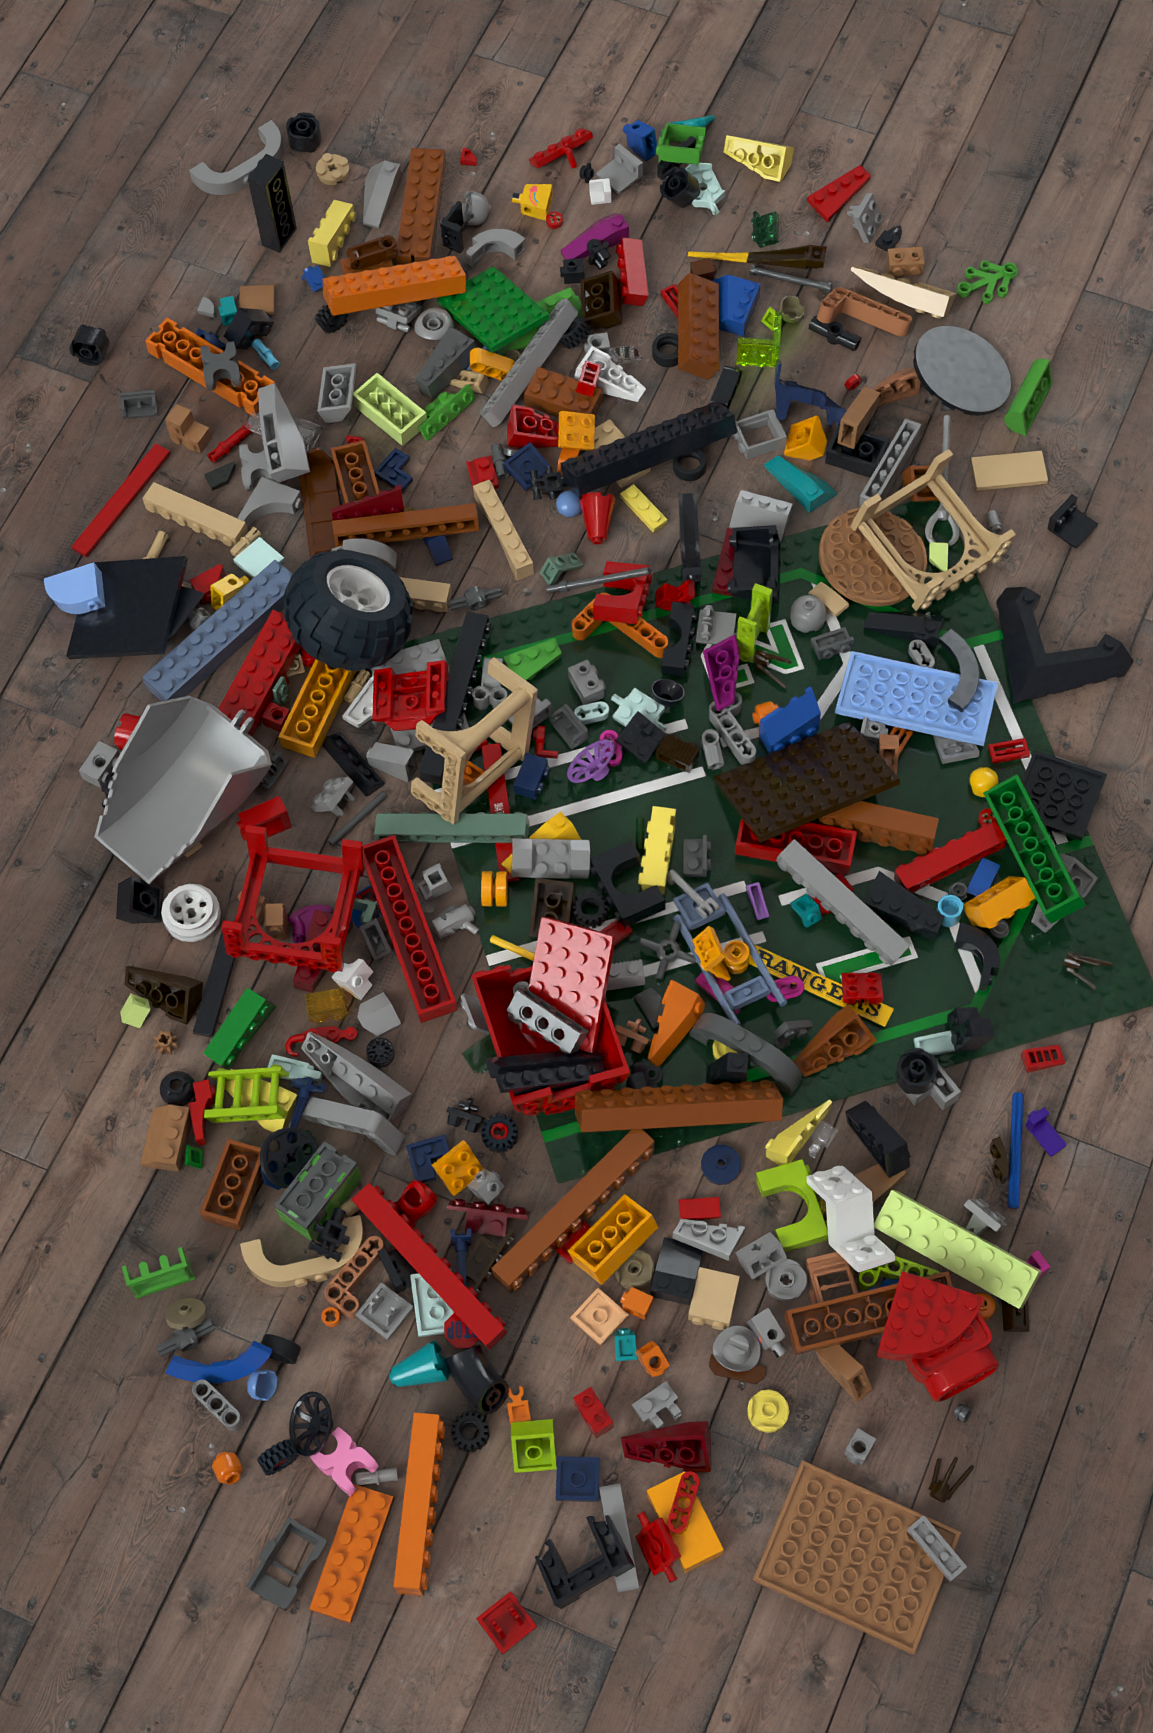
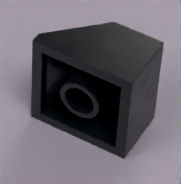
(139, 901)

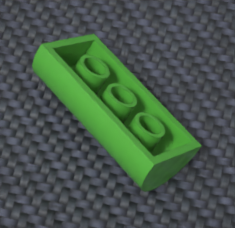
(1029, 397)

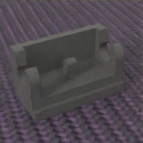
(139, 404)
(569, 726)

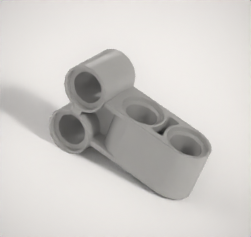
(489, 689)

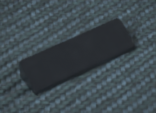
(352, 764)

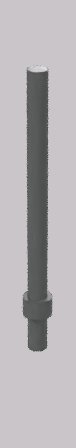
(565, 586)

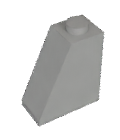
(392, 760)

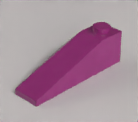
(609, 229)
(722, 670)

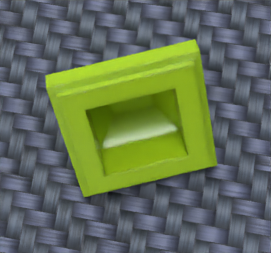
(769, 318)

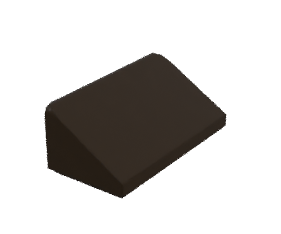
(1015, 1319)

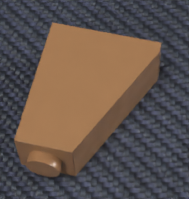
(846, 1371)

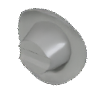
(433, 323)
(737, 1348)

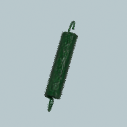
(640, 834)

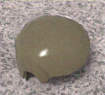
(791, 309)

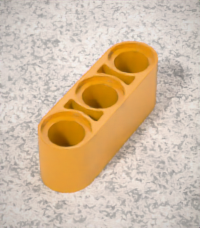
(490, 363)

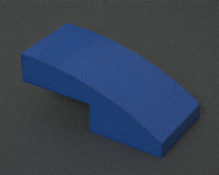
(983, 877)

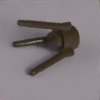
(763, 659)
(1075, 960)
(940, 1490)

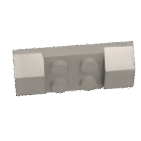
(550, 858)

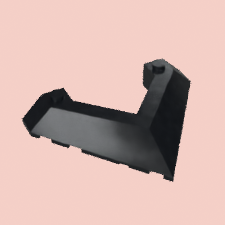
(1037, 674)

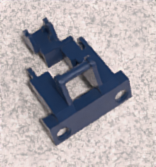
(791, 390)

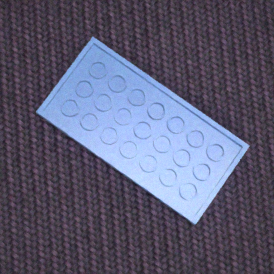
(913, 698)

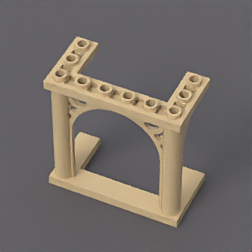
(988, 544)
(460, 745)

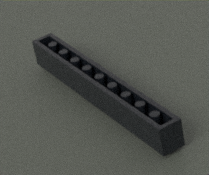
(458, 688)

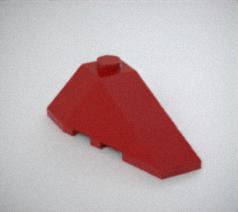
(529, 426)

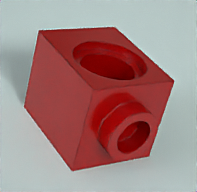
(271, 713)

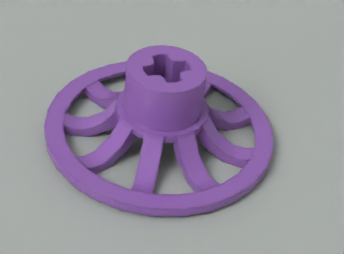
(596, 767)

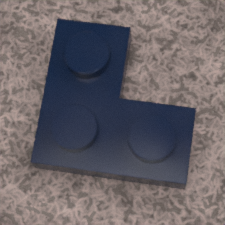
(391, 470)
(423, 1153)

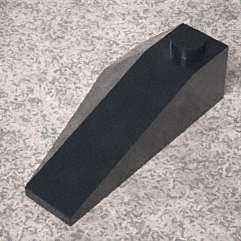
(907, 625)

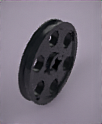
(285, 1148)

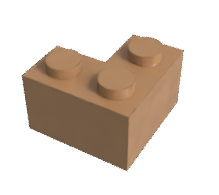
(187, 431)

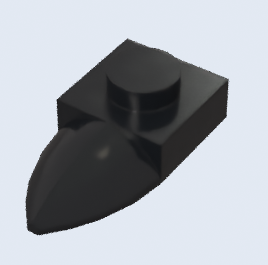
(889, 238)

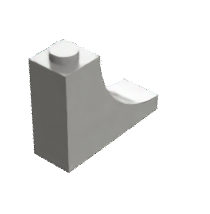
(270, 498)

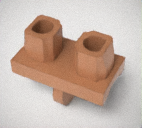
(640, 1041)

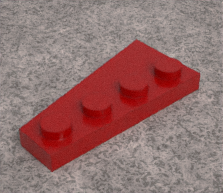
(834, 195)

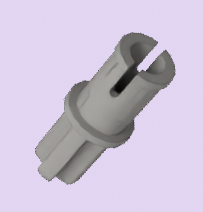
(378, 1476)

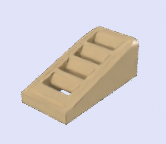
(478, 385)

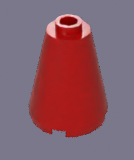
(597, 515)

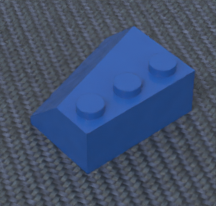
(736, 303)
(791, 723)

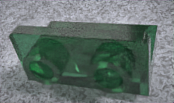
(765, 228)
(478, 1053)

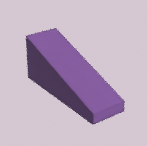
(757, 900)

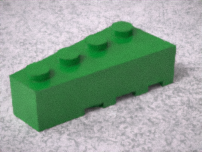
(239, 1028)

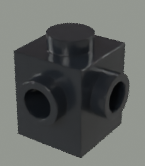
(572, 271)

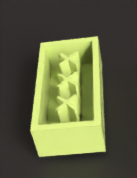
(389, 409)

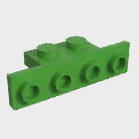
(444, 410)

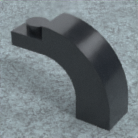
(981, 945)

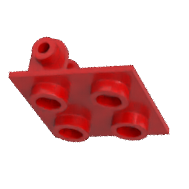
(860, 987)

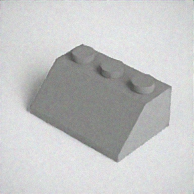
(336, 392)
(761, 511)

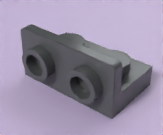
(695, 857)

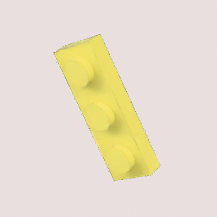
(643, 508)

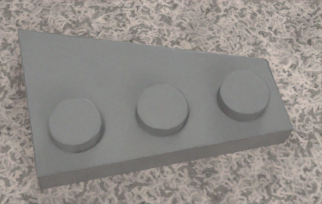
(710, 1238)

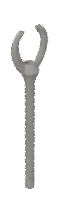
(942, 513)

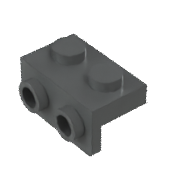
(832, 643)

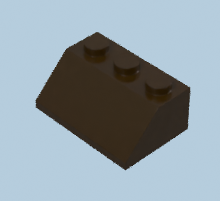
(601, 300)

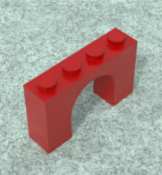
(625, 607)

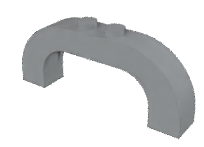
(237, 178)

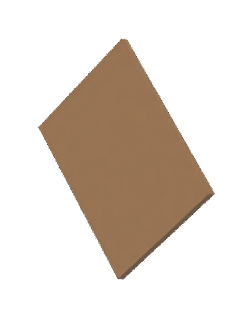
(853, 1558)

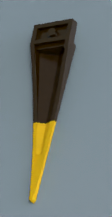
(795, 257)

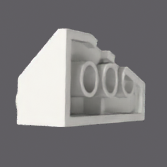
(612, 377)

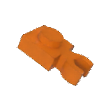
(518, 1409)

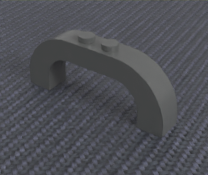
(776, 1063)

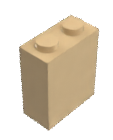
(713, 1298)

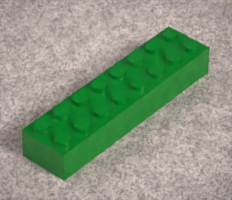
(1034, 849)

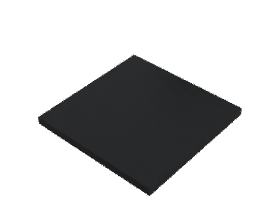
(137, 609)

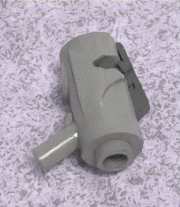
(455, 919)

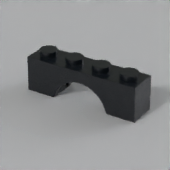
(674, 658)

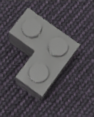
(943, 1091)

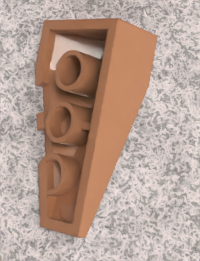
(898, 386)

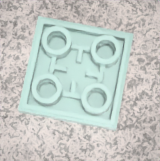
(257, 557)

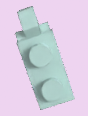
(296, 1068)

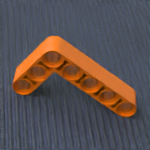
(635, 632)

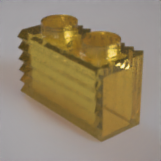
(326, 1005)

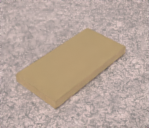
(1009, 470)

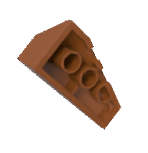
(838, 1039)

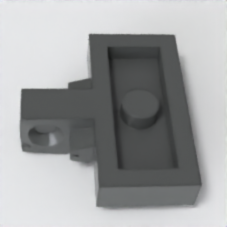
(789, 1031)

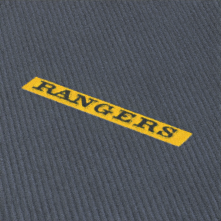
(820, 985)

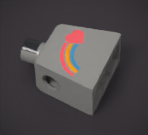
(766, 1323)

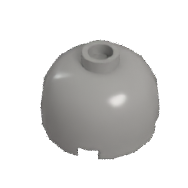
(476, 208)
(808, 613)

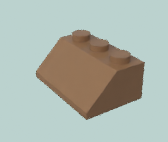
(166, 1138)

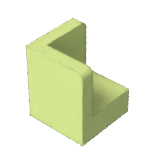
(135, 1010)

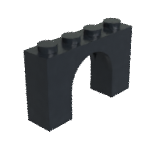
(627, 907)

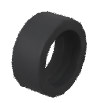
(660, 359)
(690, 475)
(283, 1349)

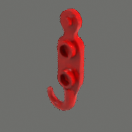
(330, 1033)

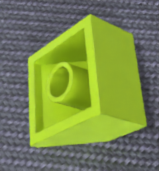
(533, 1446)

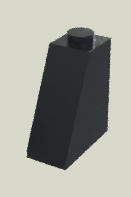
(728, 1068)

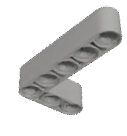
(355, 1120)

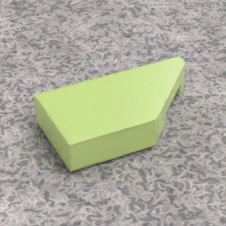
(939, 555)

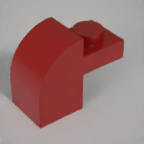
(668, 593)

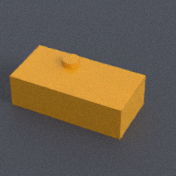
(613, 1239)
(699, 1541)

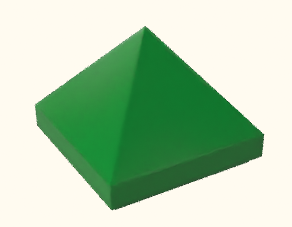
(193, 1157)

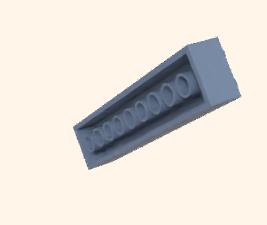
(219, 635)

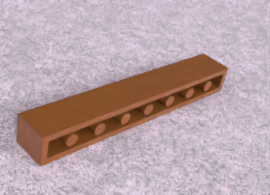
(408, 524)

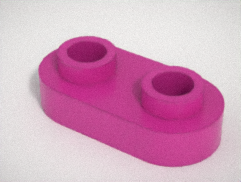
(612, 735)
(787, 991)

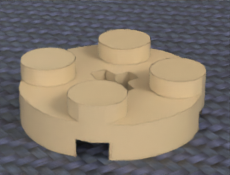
(332, 161)

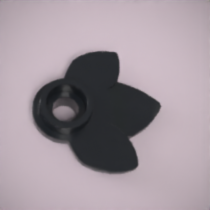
(641, 1076)

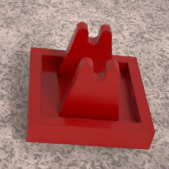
(506, 1623)

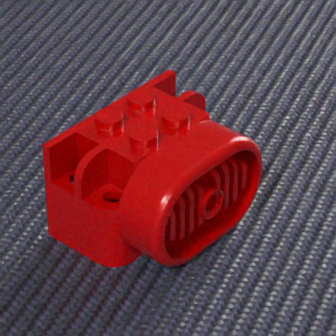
(957, 1366)

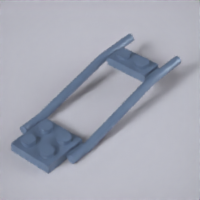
(746, 992)

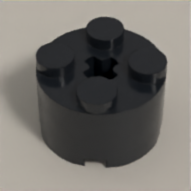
(304, 132)
(679, 187)
(89, 345)
(926, 1067)

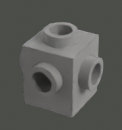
(486, 1185)

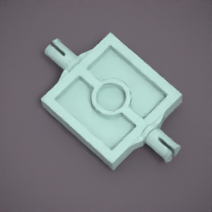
(639, 702)

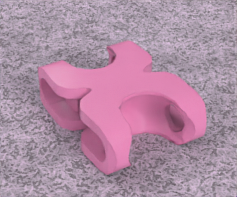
(344, 1461)

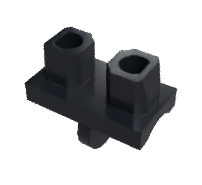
(598, 253)
(473, 1120)

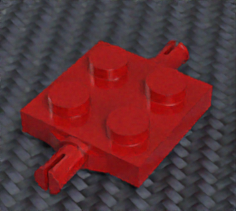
(658, 1546)

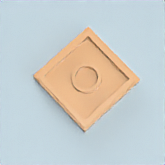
(599, 1316)

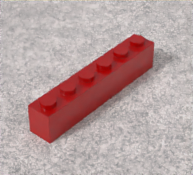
(951, 857)

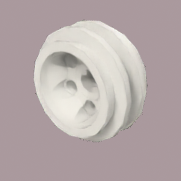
(193, 928)

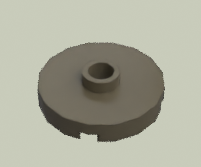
(640, 1279)
(185, 1313)

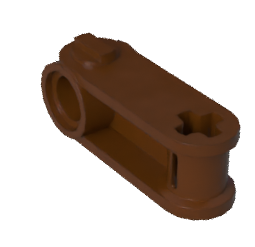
(372, 252)

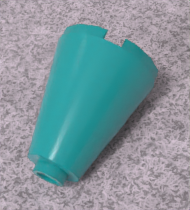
(421, 1367)

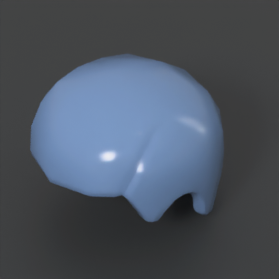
(568, 503)
(262, 1384)

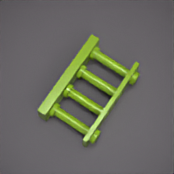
(756, 622)
(254, 1111)

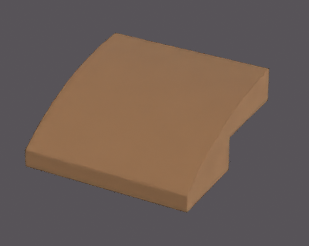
(258, 298)

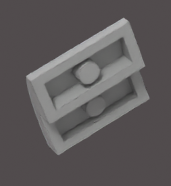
(954, 750)

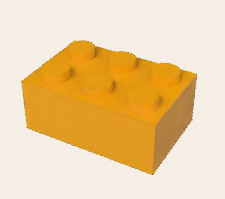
(999, 902)

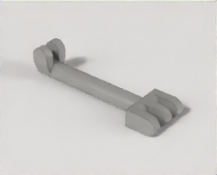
(673, 877)

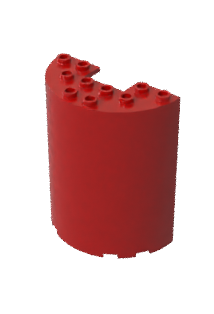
(495, 994)

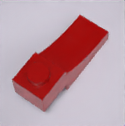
(204, 1099)

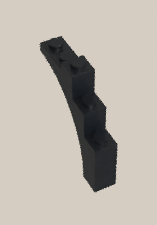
(689, 537)

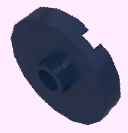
(211, 338)
(721, 1174)

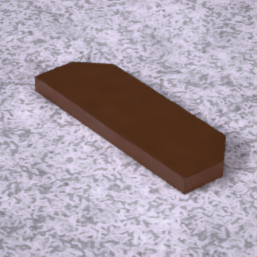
(751, 1376)

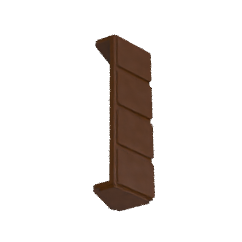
(319, 496)

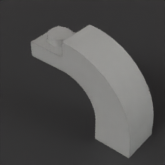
(495, 241)
(372, 548)

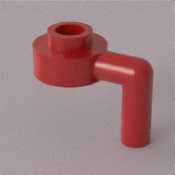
(539, 736)

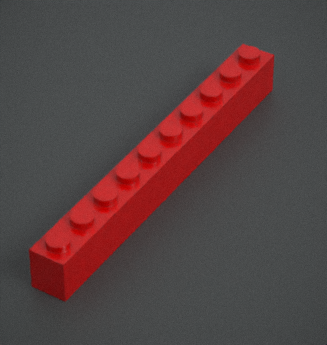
(430, 1266)

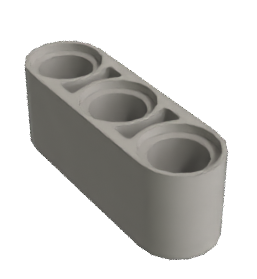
(220, 1414)

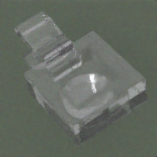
(822, 1136)

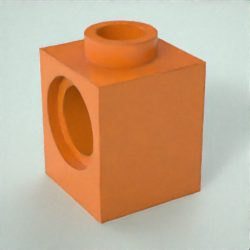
(637, 1303)
(649, 1351)

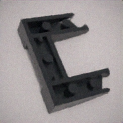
(566, 1586)

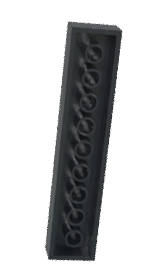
(648, 448)

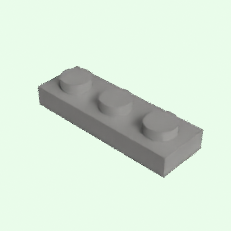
(936, 1548)

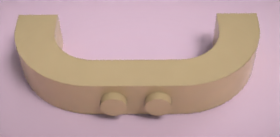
(301, 1272)

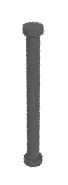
(791, 278)

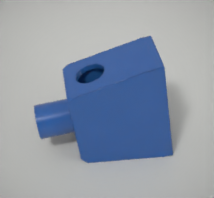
(641, 139)

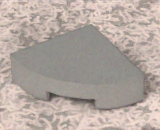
(206, 308)

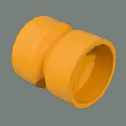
(736, 957)

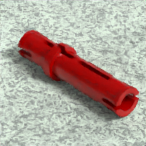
(224, 447)

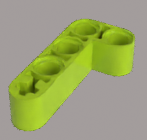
(884, 1271)

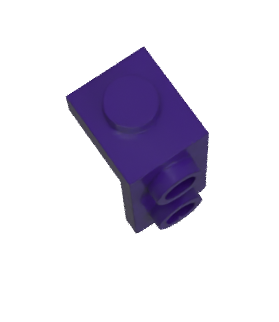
(1044, 1132)

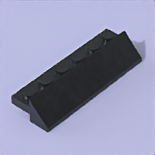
(544, 1070)

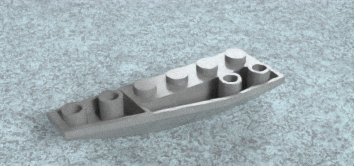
(281, 437)
(356, 1079)

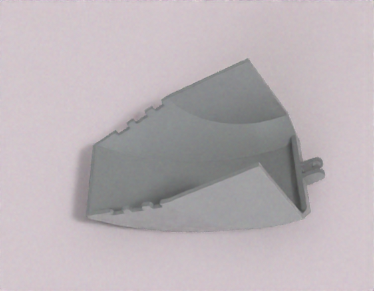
(177, 782)

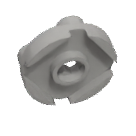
(792, 1290)

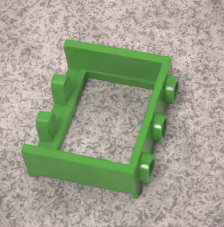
(679, 133)
(161, 1279)

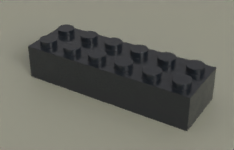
(272, 202)

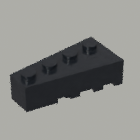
(903, 908)
(879, 1138)

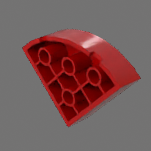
(926, 1318)

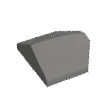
(378, 1015)

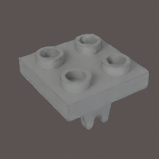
(866, 217)
(333, 791)
(983, 1217)
(384, 1311)

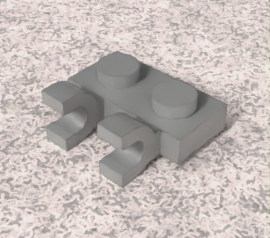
(655, 1402)

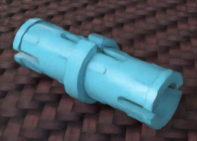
(265, 354)

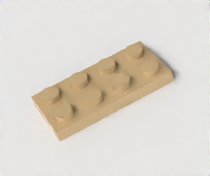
(606, 434)

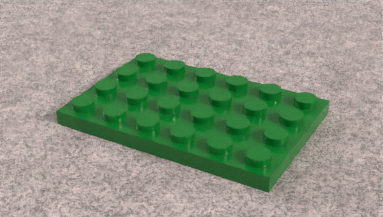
(494, 309)

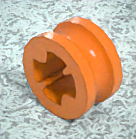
(332, 1323)

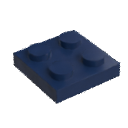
(524, 461)
(577, 1479)

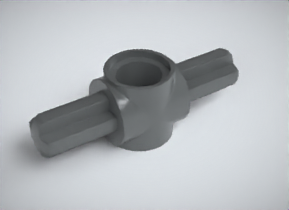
(475, 598)
(186, 1338)

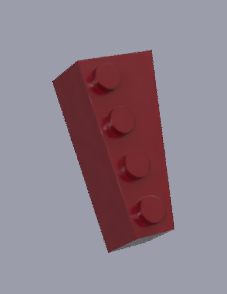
(304, 977)

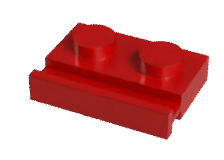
(482, 470)

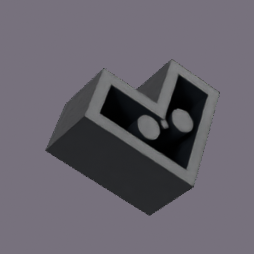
(246, 325)
(968, 1030)

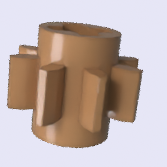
(166, 1048)

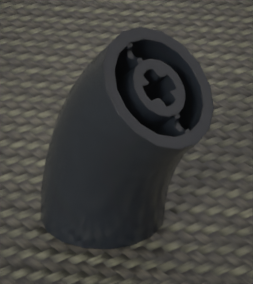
(478, 1380)

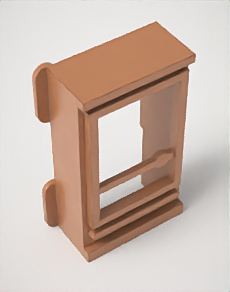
(827, 1265)

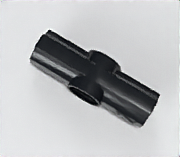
(835, 333)

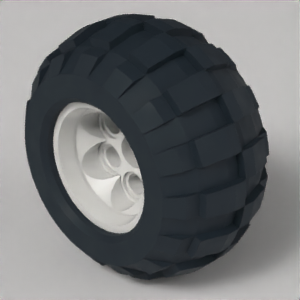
(348, 610)

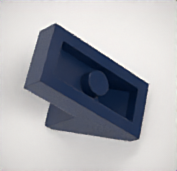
(438, 549)

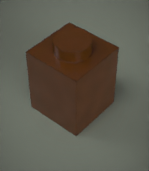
(703, 268)

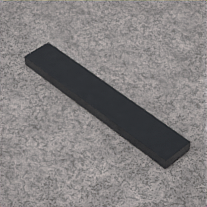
(214, 991)

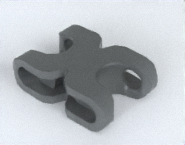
(220, 366)

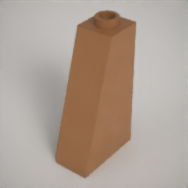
(858, 417)
(878, 1182)

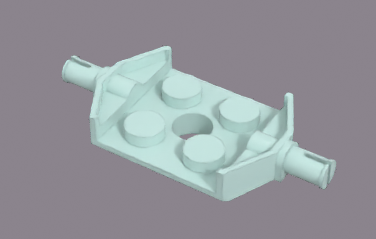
(713, 193)

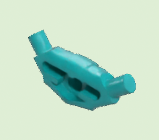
(701, 121)

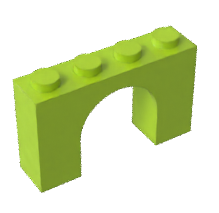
(792, 1178)

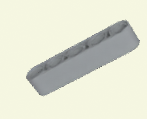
(613, 1506)

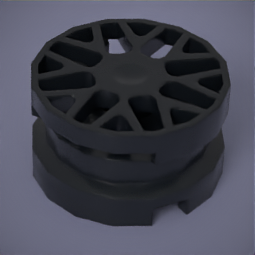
(380, 1052)

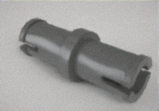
(498, 461)

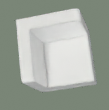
(600, 191)

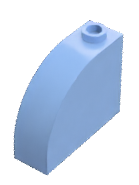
(77, 589)

